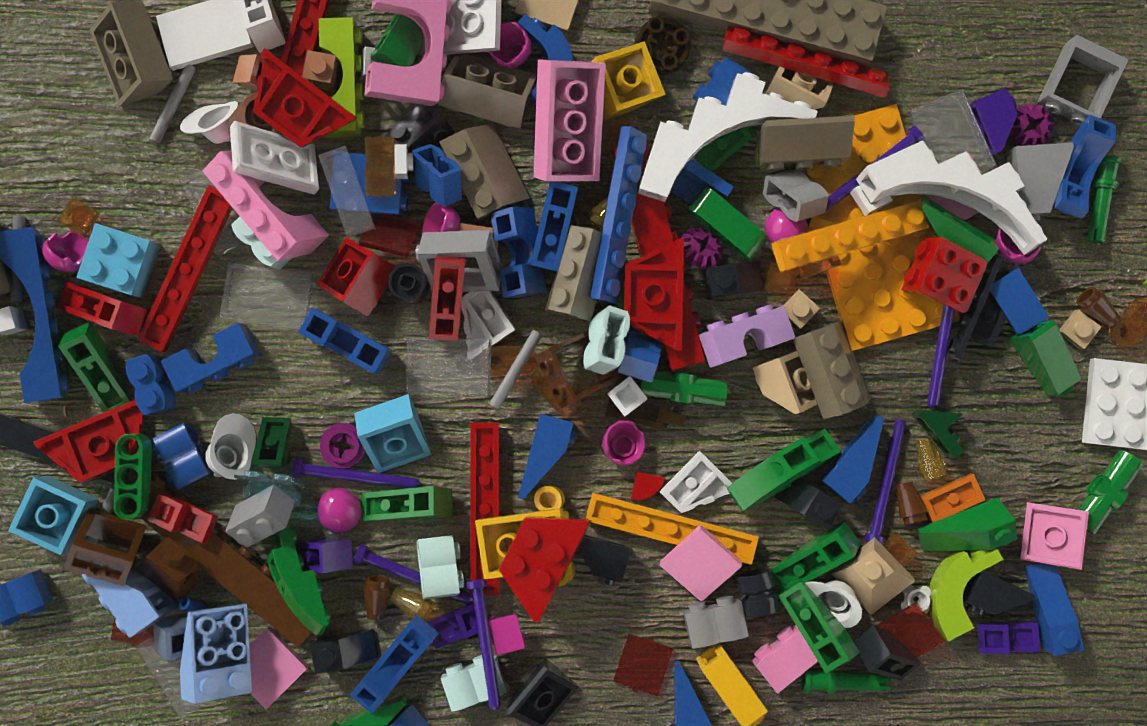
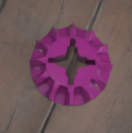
(1033, 113)
(710, 256)
(332, 453)

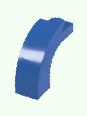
(551, 43)
(1090, 146)
(394, 664)

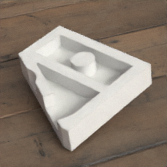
(485, 317)
(696, 484)

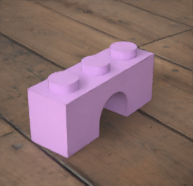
(726, 342)

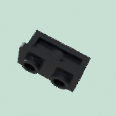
(421, 128)

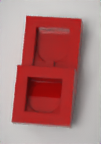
(183, 518)

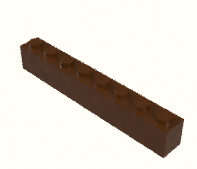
(233, 568)

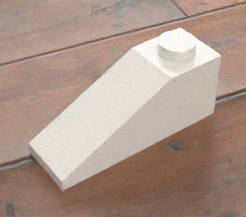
(262, 23)

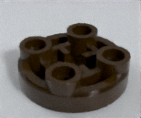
(666, 42)

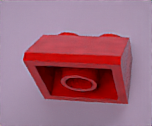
(356, 276)

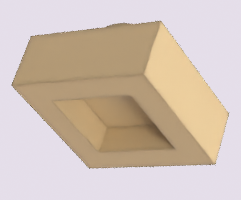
(800, 309)
(1079, 329)

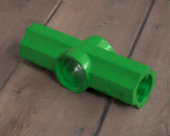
(685, 389)
(1109, 490)

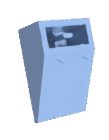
(134, 604)
(216, 654)

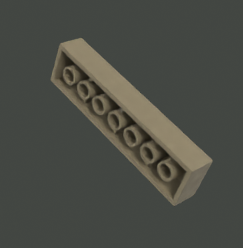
(831, 26)

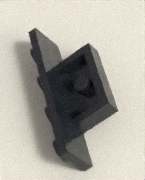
(983, 318)

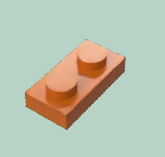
(952, 498)

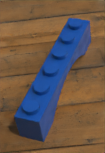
(42, 374)

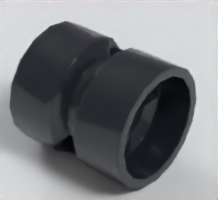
(409, 283)
(758, 592)

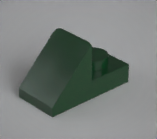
(936, 425)
(272, 443)

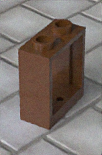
(556, 378)
(113, 563)

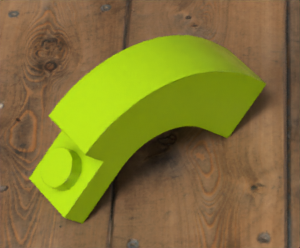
(948, 588)

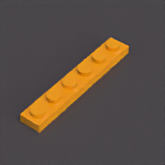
(849, 236)
(665, 525)

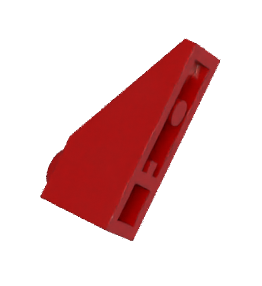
(446, 298)
(102, 309)

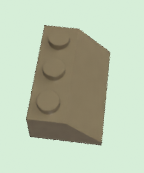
(130, 52)
(487, 90)
(805, 142)
(485, 170)
(574, 280)
(832, 370)

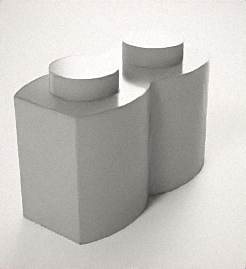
(795, 194)
(715, 622)

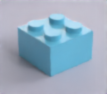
(118, 260)
(51, 514)

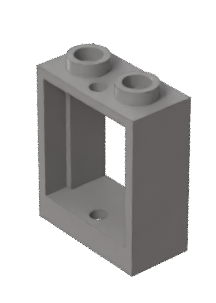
(1093, 57)
(463, 244)

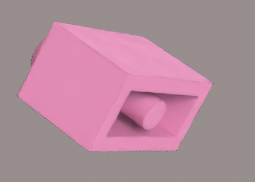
(784, 658)

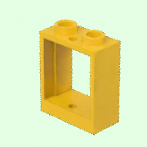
(731, 686)

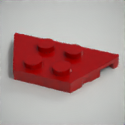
(296, 104)
(656, 294)
(90, 446)
(540, 559)

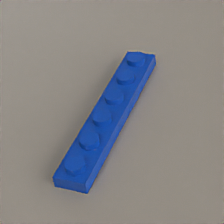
(619, 215)

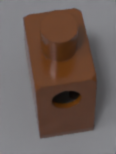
(169, 568)

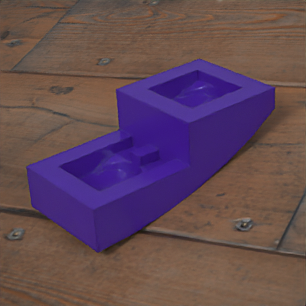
(454, 625)
(1008, 637)

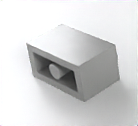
(260, 516)

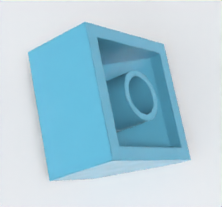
(392, 433)

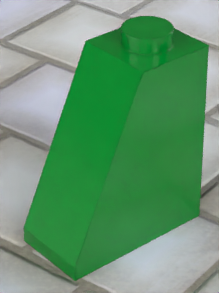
(1047, 358)

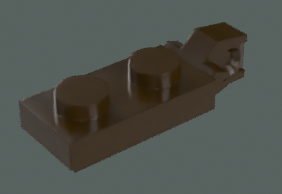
(650, 413)

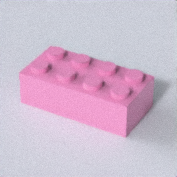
(569, 120)

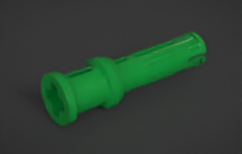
(1104, 186)
(832, 681)

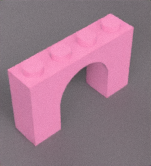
(421, 82)
(279, 232)

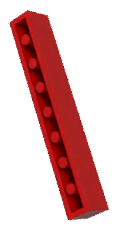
(654, 232)

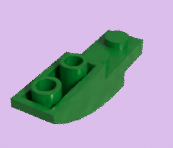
(782, 469)
(298, 588)

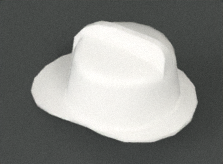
(210, 121)
(231, 446)
(839, 600)

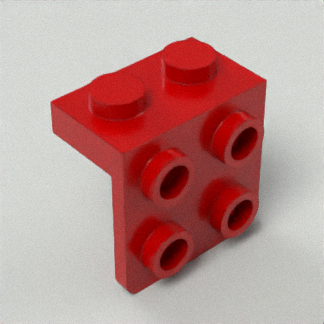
(944, 273)

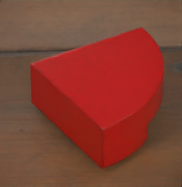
(645, 485)

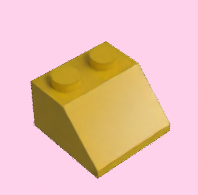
(629, 80)

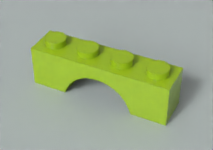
(341, 39)

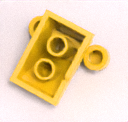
(498, 533)

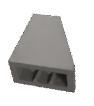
(1041, 172)

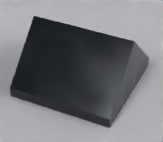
(541, 695)

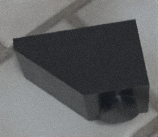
(733, 279)
(811, 503)
(605, 558)
(993, 595)
(343, 650)
(885, 653)

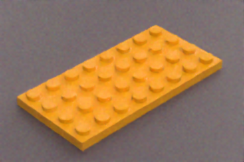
(872, 277)

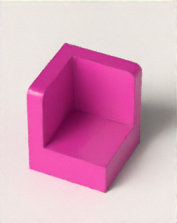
(506, 634)

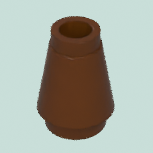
(1097, 306)
(910, 504)
(376, 596)

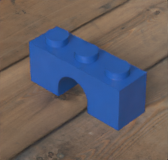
(519, 232)
(345, 341)
(234, 349)

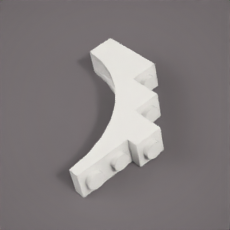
(710, 120)
(956, 179)

